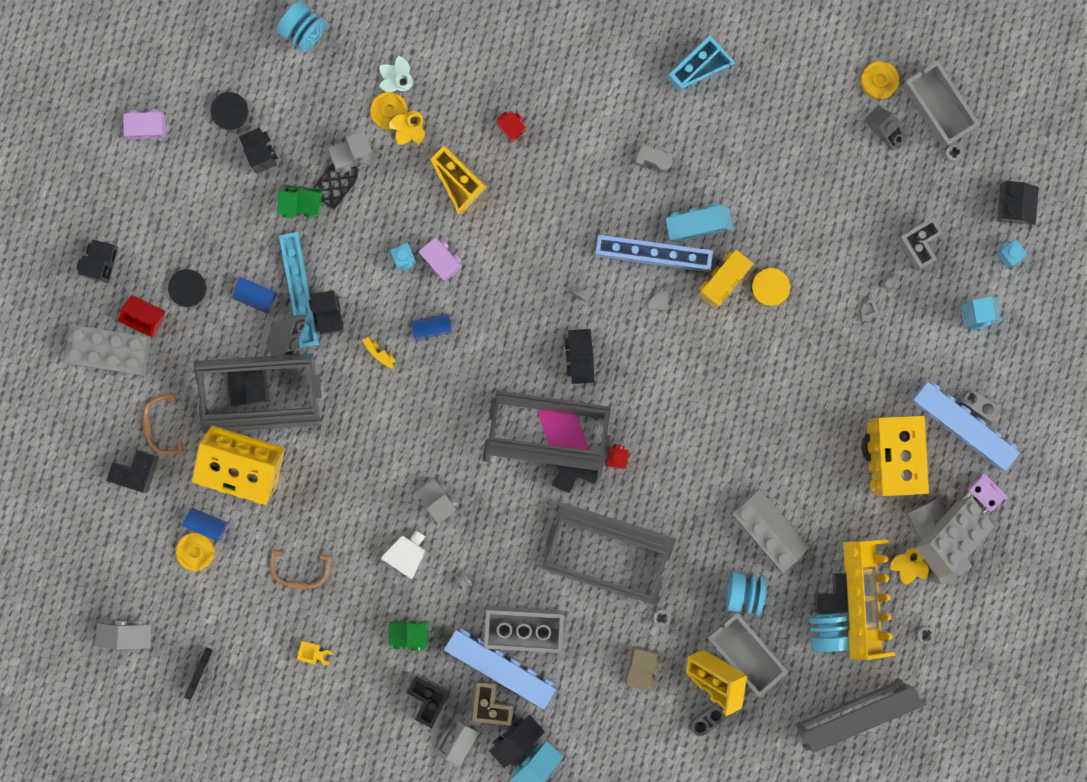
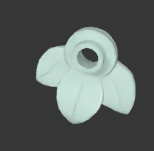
(394, 74)

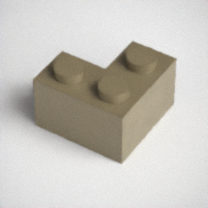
(641, 668)
(486, 709)

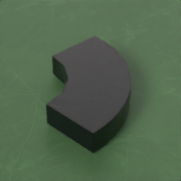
(198, 673)

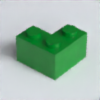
(299, 200)
(409, 634)

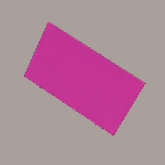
(563, 430)

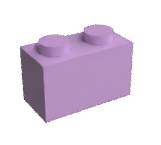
(144, 125)
(440, 259)

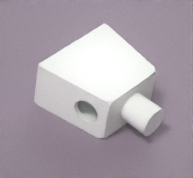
(406, 554)

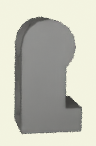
(654, 157)
(980, 405)

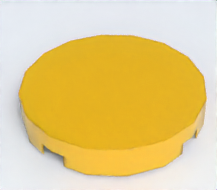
(879, 80)
(385, 107)
(770, 287)
(201, 549)

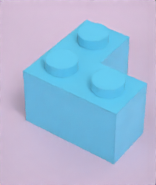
(538, 766)

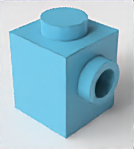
(1011, 253)
(403, 257)

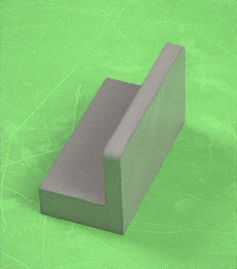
(456, 742)

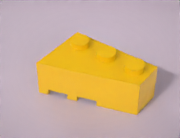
(457, 178)
(725, 278)
(719, 679)

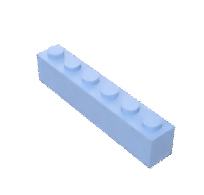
(654, 253)
(965, 426)
(500, 668)

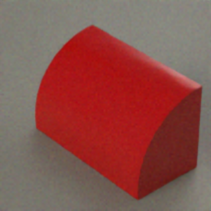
(141, 316)

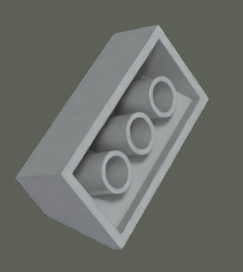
(922, 521)
(770, 531)
(524, 629)

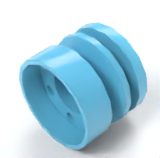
(301, 26)
(746, 593)
(830, 632)

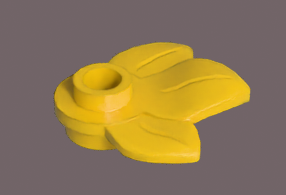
(406, 130)
(910, 569)

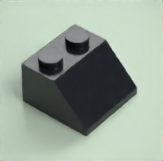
(1017, 203)
(248, 387)

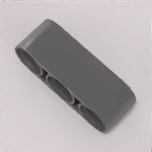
(709, 723)

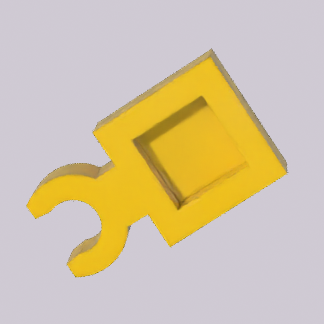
(310, 652)

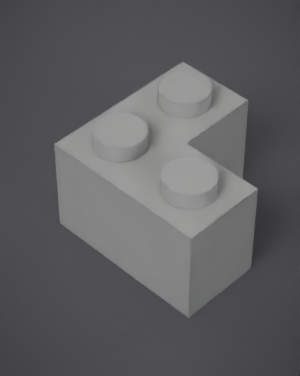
(351, 153)
(916, 243)
(437, 501)
(120, 635)

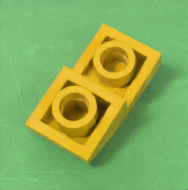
(384, 357)

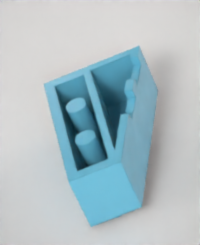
(700, 63)
(699, 222)
(980, 313)

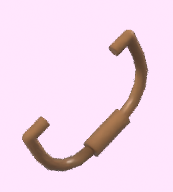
(147, 428)
(296, 584)

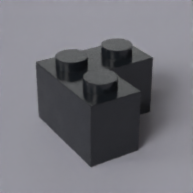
(258, 151)
(99, 262)
(328, 312)
(580, 356)
(138, 475)
(567, 475)
(837, 600)
(431, 695)
(516, 740)

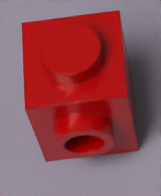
(511, 125)
(617, 457)

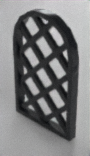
(341, 197)

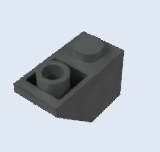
(886, 127)

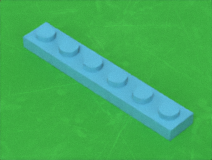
(298, 286)

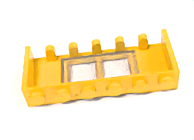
(865, 599)

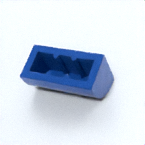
(254, 295)
(431, 327)
(205, 524)

